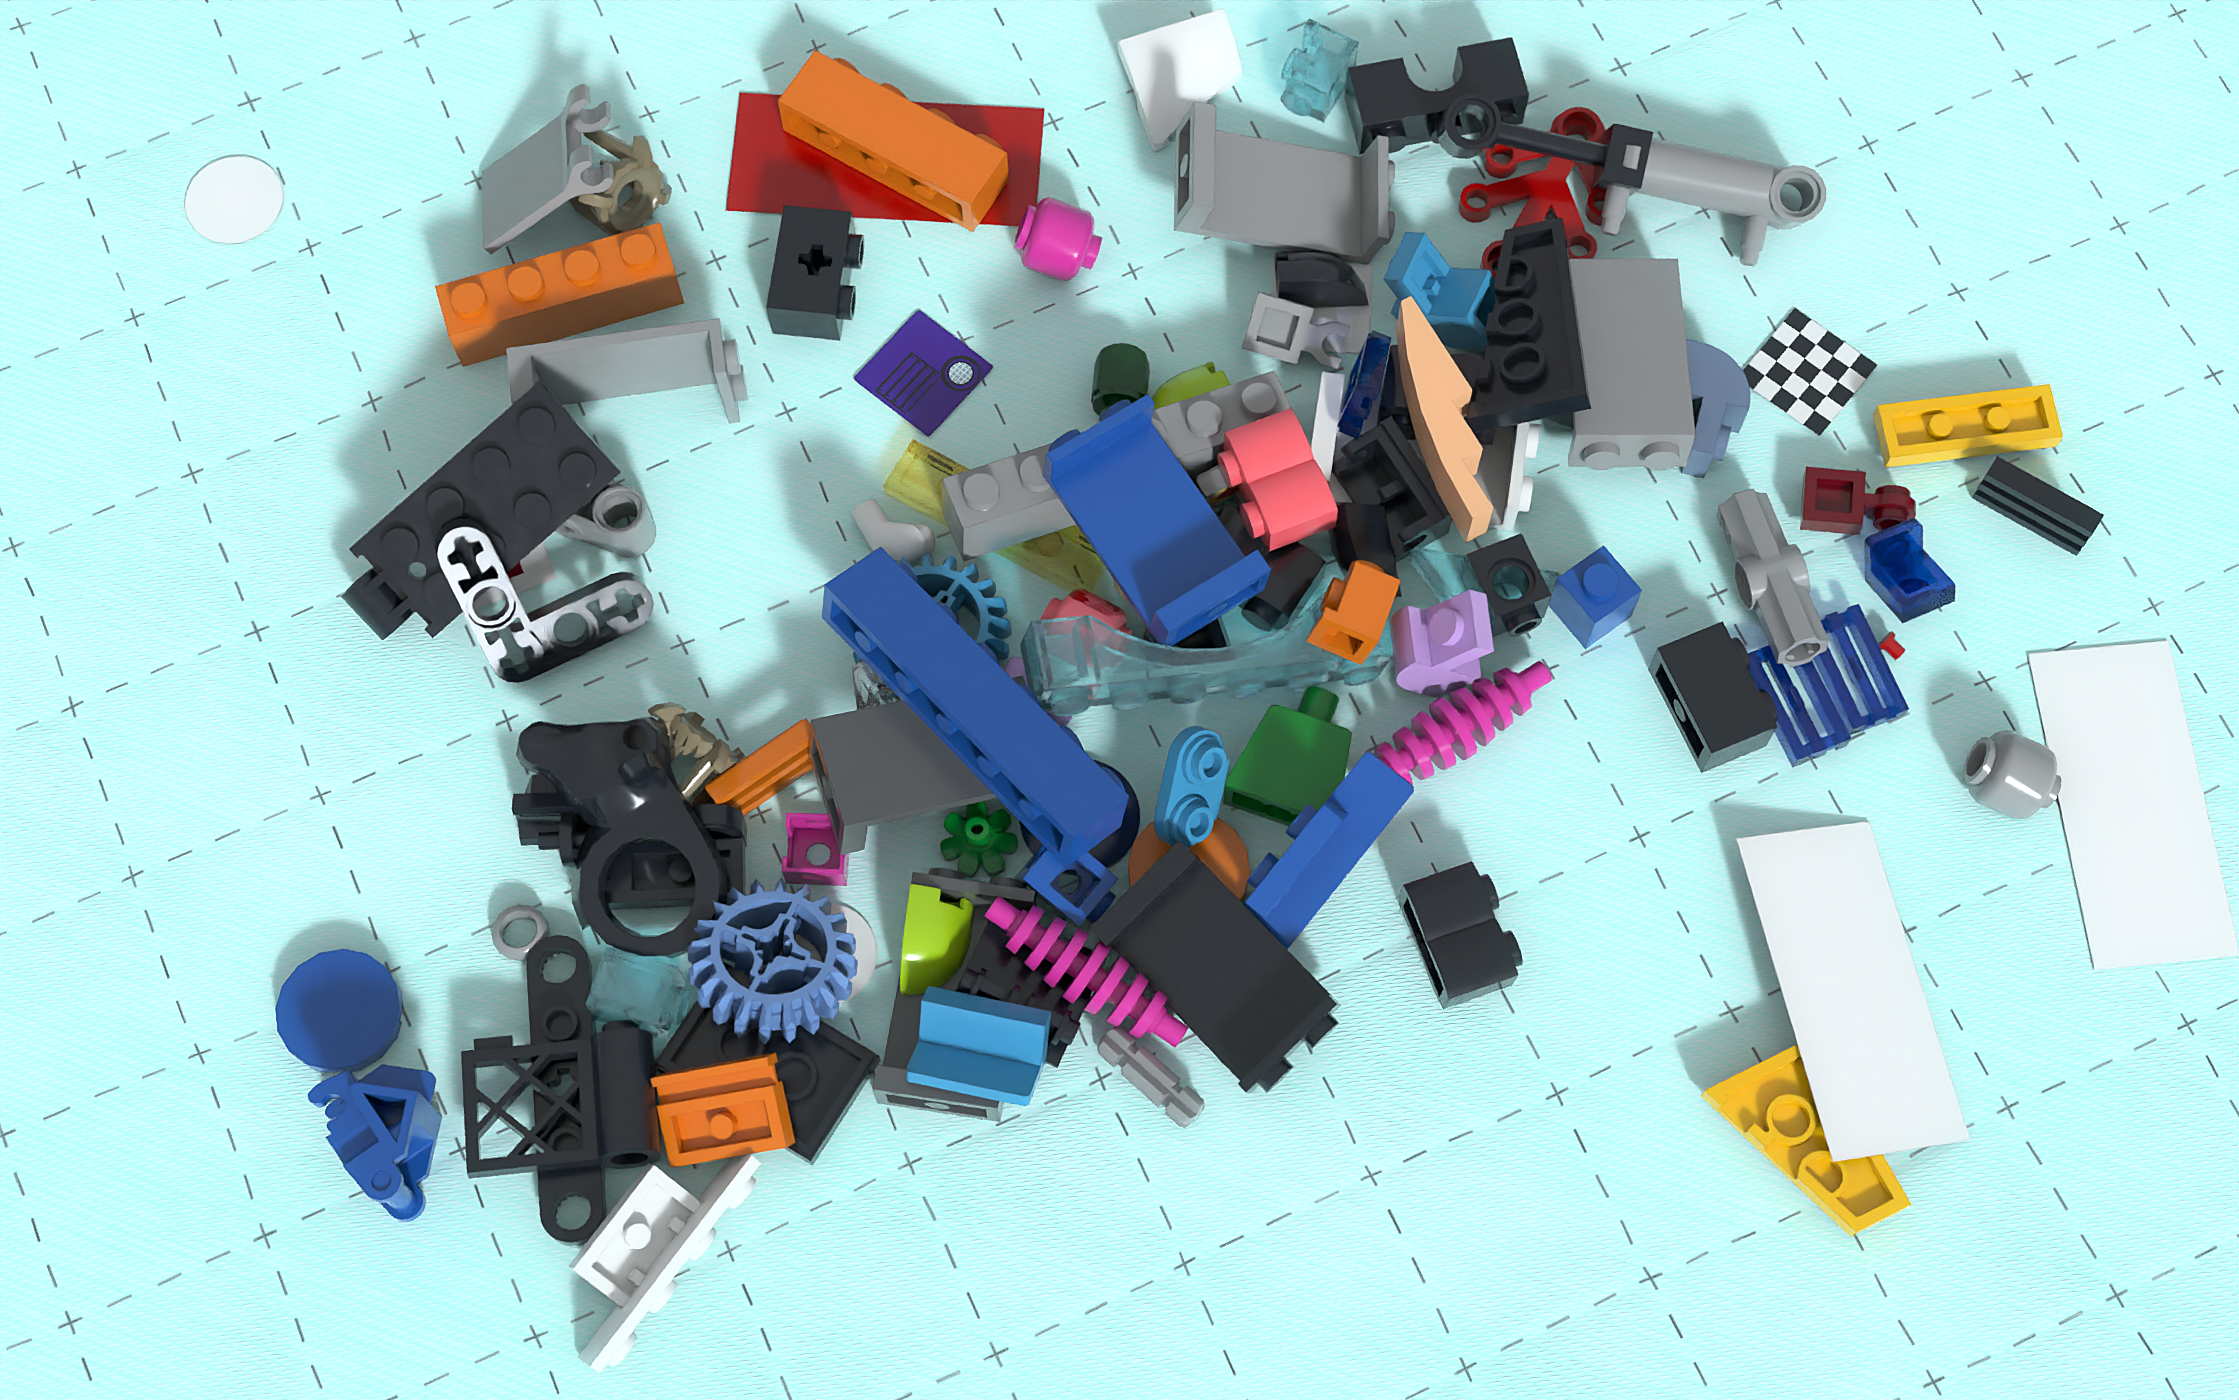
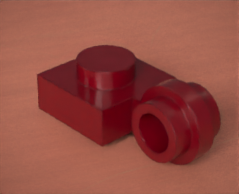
(1837, 501)

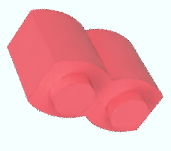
(1278, 480)

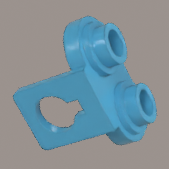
(1191, 787)

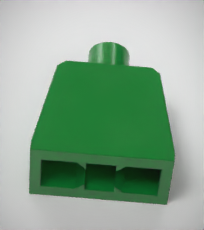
(1291, 760)

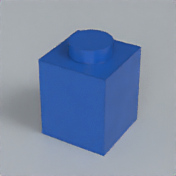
(1594, 597)

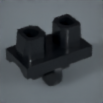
(548, 820)

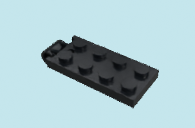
(511, 479)

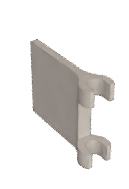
(544, 172)

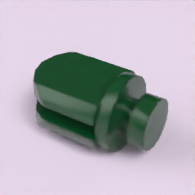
(1119, 375)

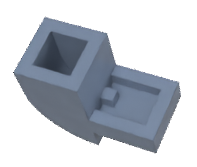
(1718, 401)

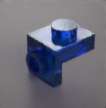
(1904, 572)

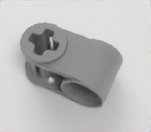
(598, 516)

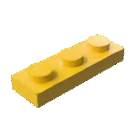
(1967, 425)

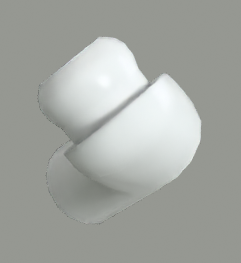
(895, 538)

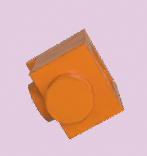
(1354, 612)

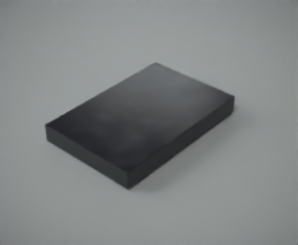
(817, 1071)

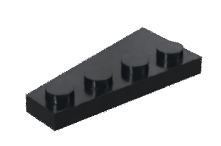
(1533, 336)

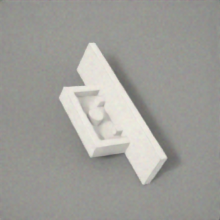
(647, 1244)

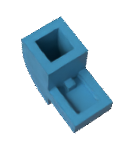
(1450, 298)

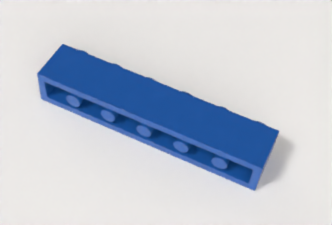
(975, 706)

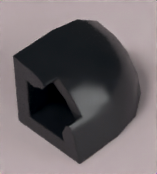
(1317, 280)
(1363, 535)

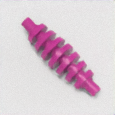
(1462, 722)
(1086, 971)

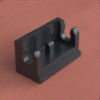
(1389, 473)

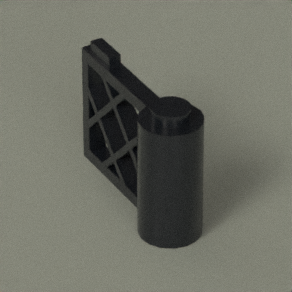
(615, 1101)

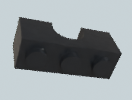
(1390, 105)

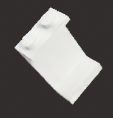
(1498, 471)

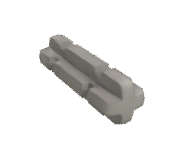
(1150, 1076)

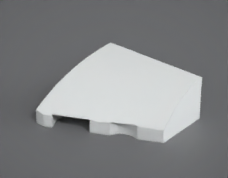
(1177, 67)

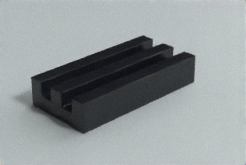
(2037, 506)

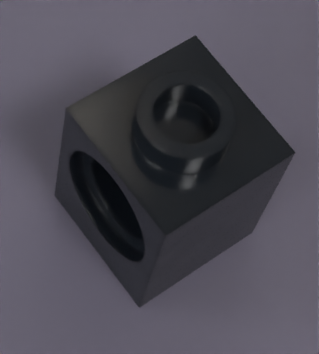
(1512, 564)

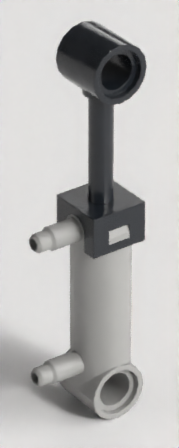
(1636, 163)

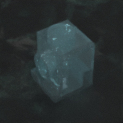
(1318, 71)

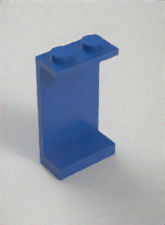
(1151, 523)

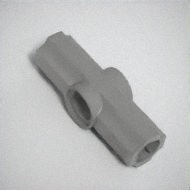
(1772, 578)

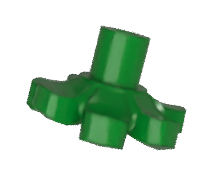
(979, 840)

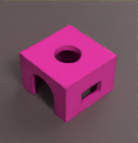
(802, 836)

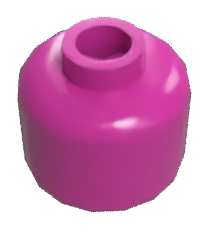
(1057, 239)

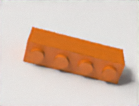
(894, 139)
(559, 294)

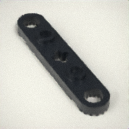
(557, 1015)

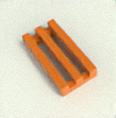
(764, 771)

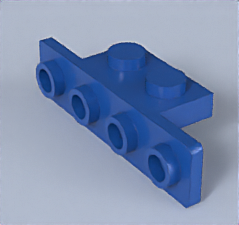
(1325, 847)

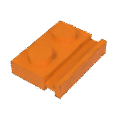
(723, 1110)

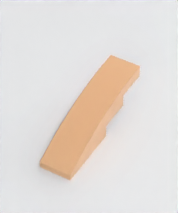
(1437, 407)

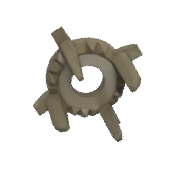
(637, 172)
(690, 737)

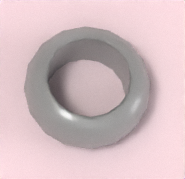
(508, 916)

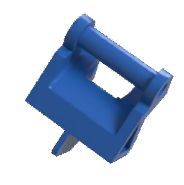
(383, 1132)

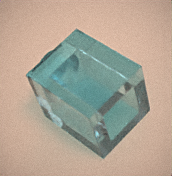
(638, 991)

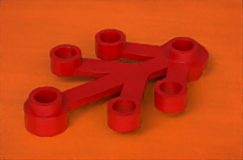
(1542, 188)

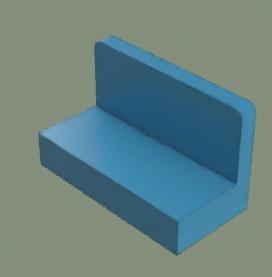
(979, 1046)

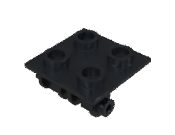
(1005, 977)

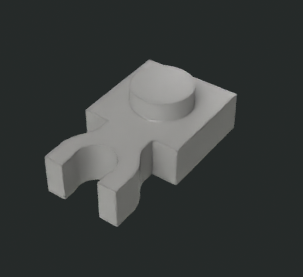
(1284, 329)

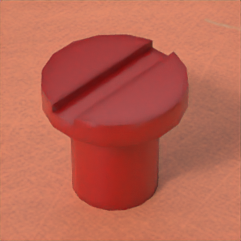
(1891, 646)

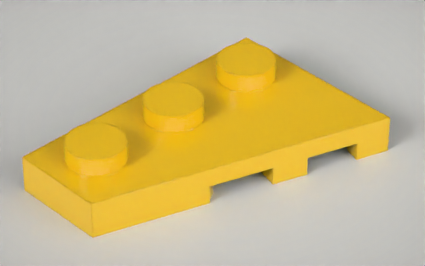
(1780, 1118)

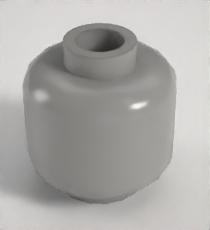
(2012, 774)

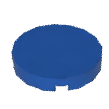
(339, 1011)

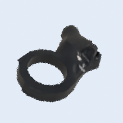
(626, 792)

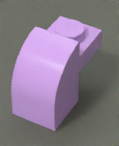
(1441, 645)

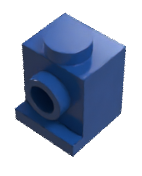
(1086, 902)

